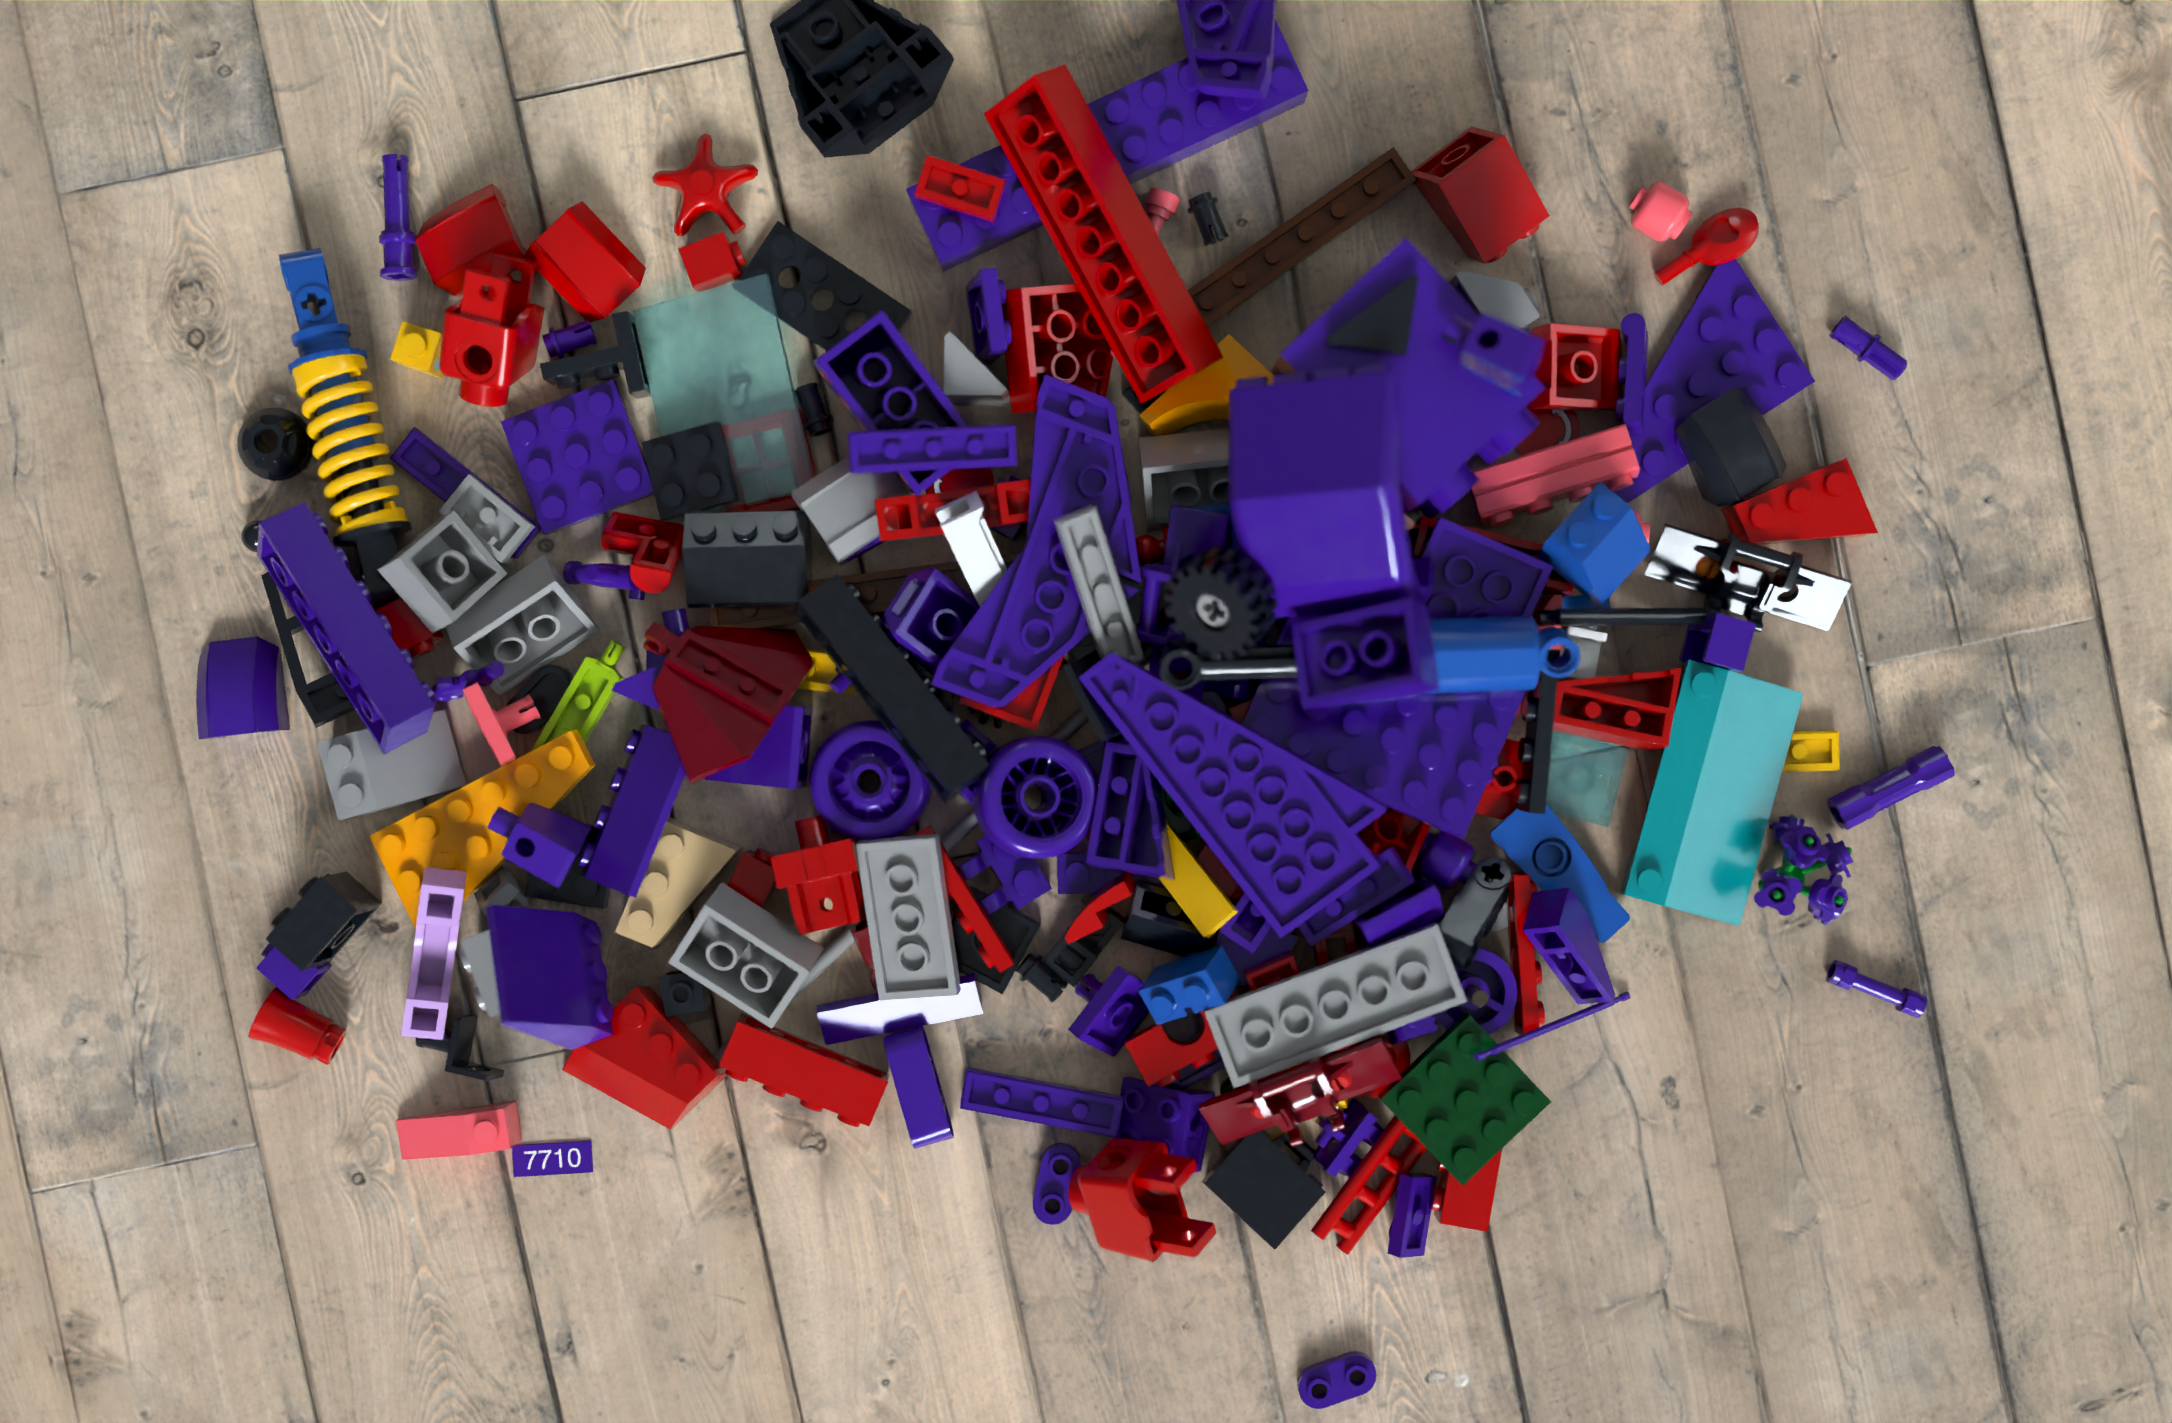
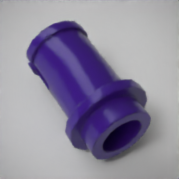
(569, 338)

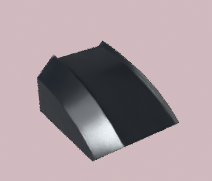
(1730, 448)

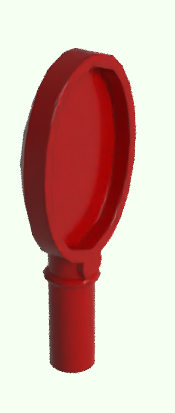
(1715, 242)

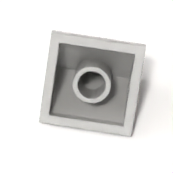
(967, 379)

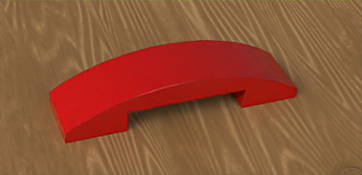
(916, 516)

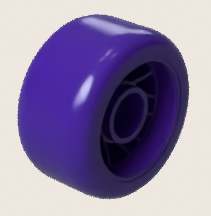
(838, 790)
(1066, 791)

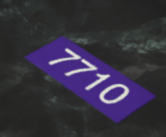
(552, 1158)

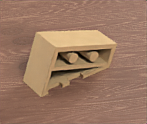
(677, 876)

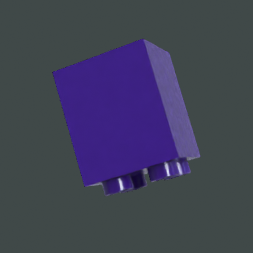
(1442, 405)

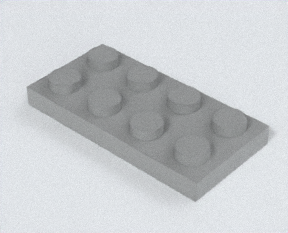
(908, 917)

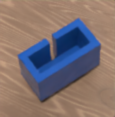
(1188, 984)

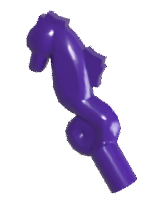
(452, 687)

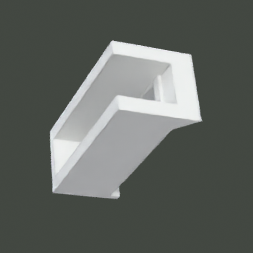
(972, 544)

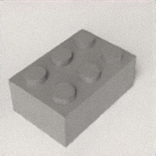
(746, 955)

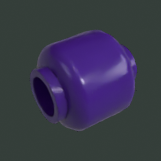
(1445, 859)

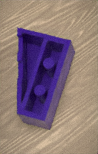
(1129, 818)

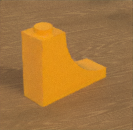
(1205, 393)

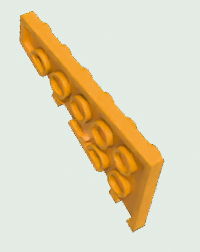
(455, 830)

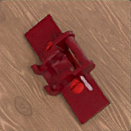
(1301, 1093)

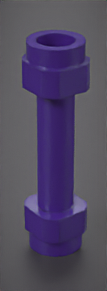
(1906, 1000)

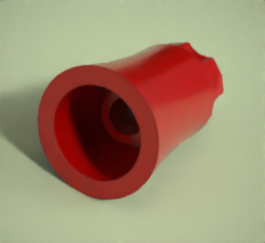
(296, 1028)

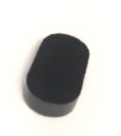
(546, 690)

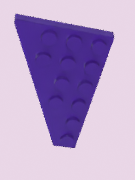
(1719, 346)

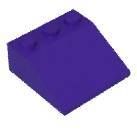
(550, 975)

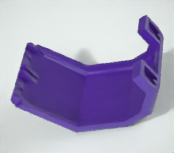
(1322, 490)

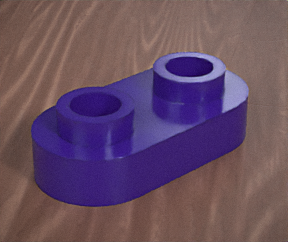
(1055, 1183)
(1335, 1376)

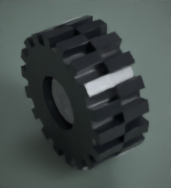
(1241, 597)

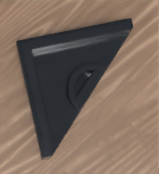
(1383, 325)

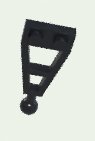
(321, 698)

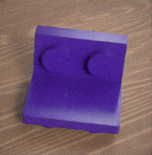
(1165, 1117)

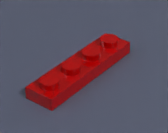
(972, 914)
(1528, 1011)

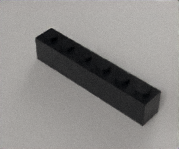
(892, 687)

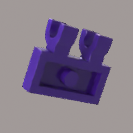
(1018, 876)

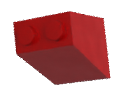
(1481, 193)

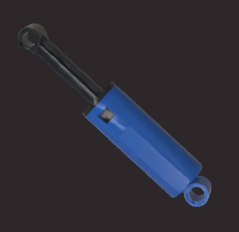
(1469, 656)

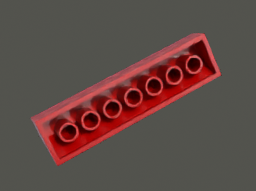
(1102, 233)

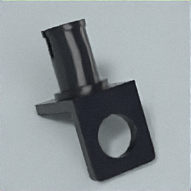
(458, 1046)

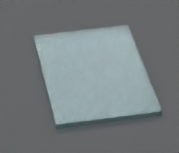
(727, 363)

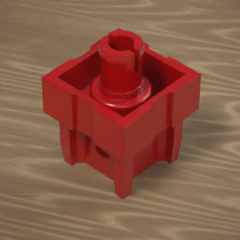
(820, 873)

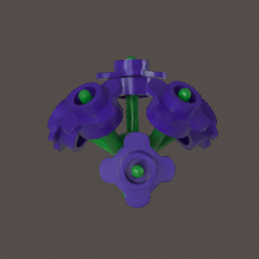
(1802, 856)

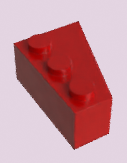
(1805, 508)
(1619, 709)

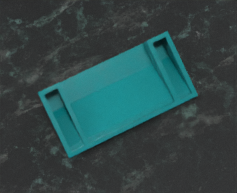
(1713, 793)

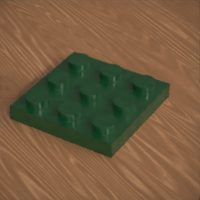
(1464, 1105)

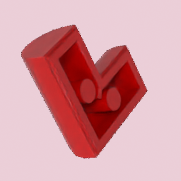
(651, 542)

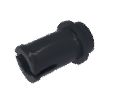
(1207, 215)
(813, 410)
(1041, 977)

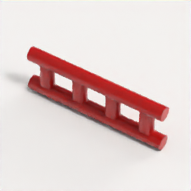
(1356, 1187)

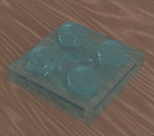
(1584, 778)

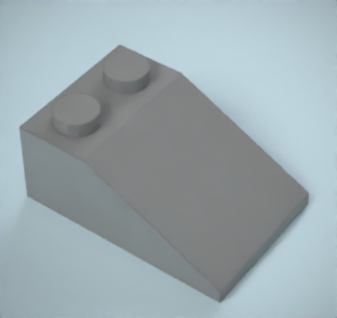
(368, 781)

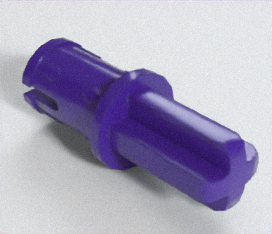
(1868, 348)

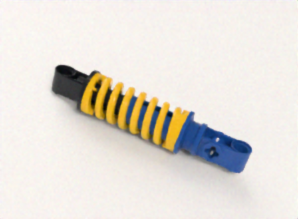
(333, 393)

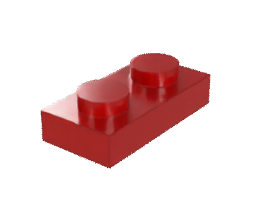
(960, 188)

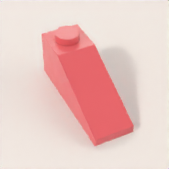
(460, 1132)

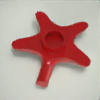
(705, 188)

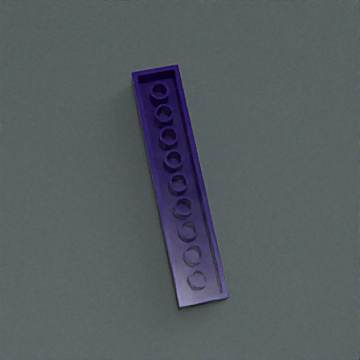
(1146, 128)

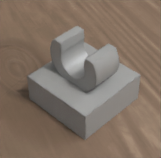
(500, 890)

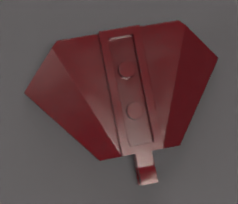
(724, 690)

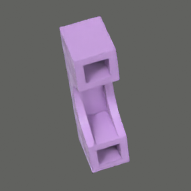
(433, 953)

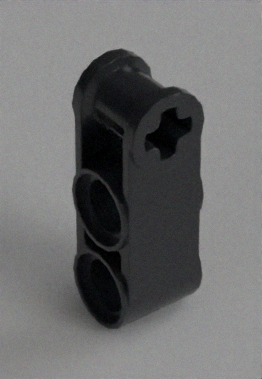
(1475, 910)

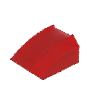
(467, 237)
(586, 263)
(1578, 367)

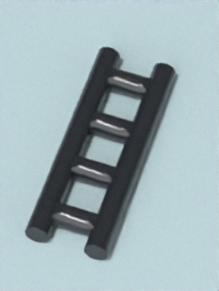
(1619, 616)

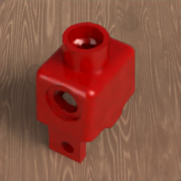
(493, 333)
(1138, 1201)

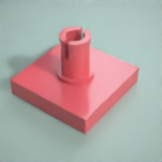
(497, 723)

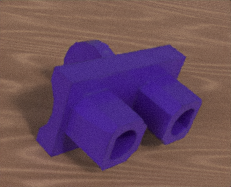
(1338, 1147)

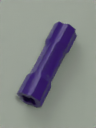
(1912, 776)

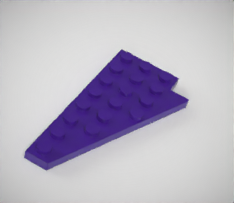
(1260, 807)

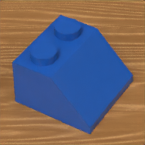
(1597, 545)

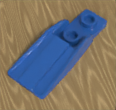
(1556, 861)

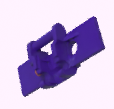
(1188, 534)

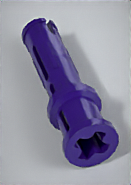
(397, 237)

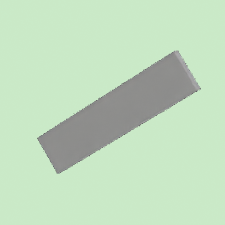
(1098, 584)

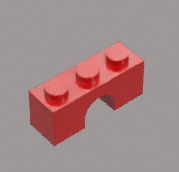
(1162, 1056)

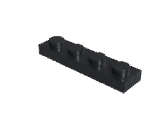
(1536, 746)

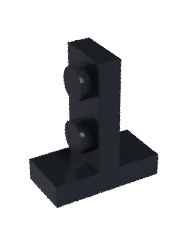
(606, 362)

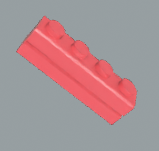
(1554, 475)

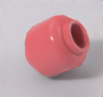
(1660, 211)

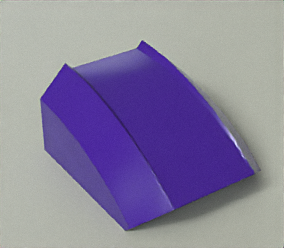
(929, 615)
(240, 689)

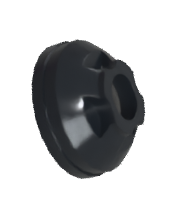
(293, 446)

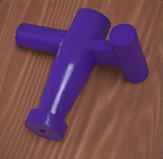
(602, 575)

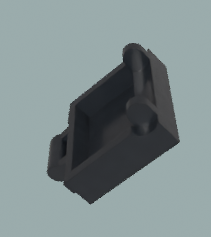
(1266, 1184)

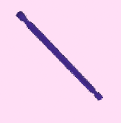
(1550, 1027)

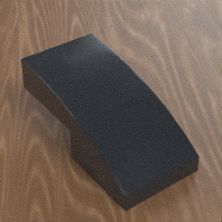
(1075, 959)

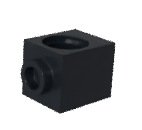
(683, 994)

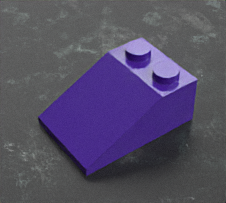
(1366, 655)
(1401, 913)

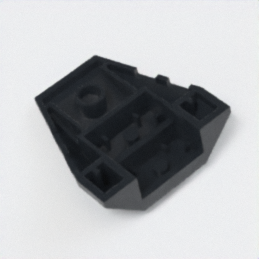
(857, 71)

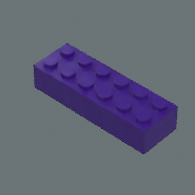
(345, 627)

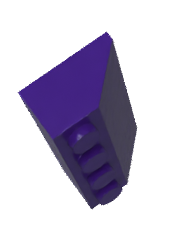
(636, 812)

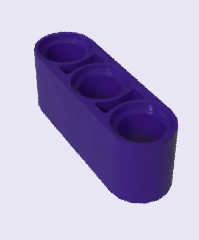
(918, 1087)

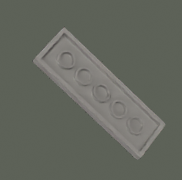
(1335, 1005)

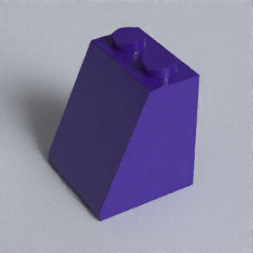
(780, 757)

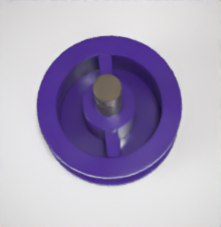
(1488, 991)

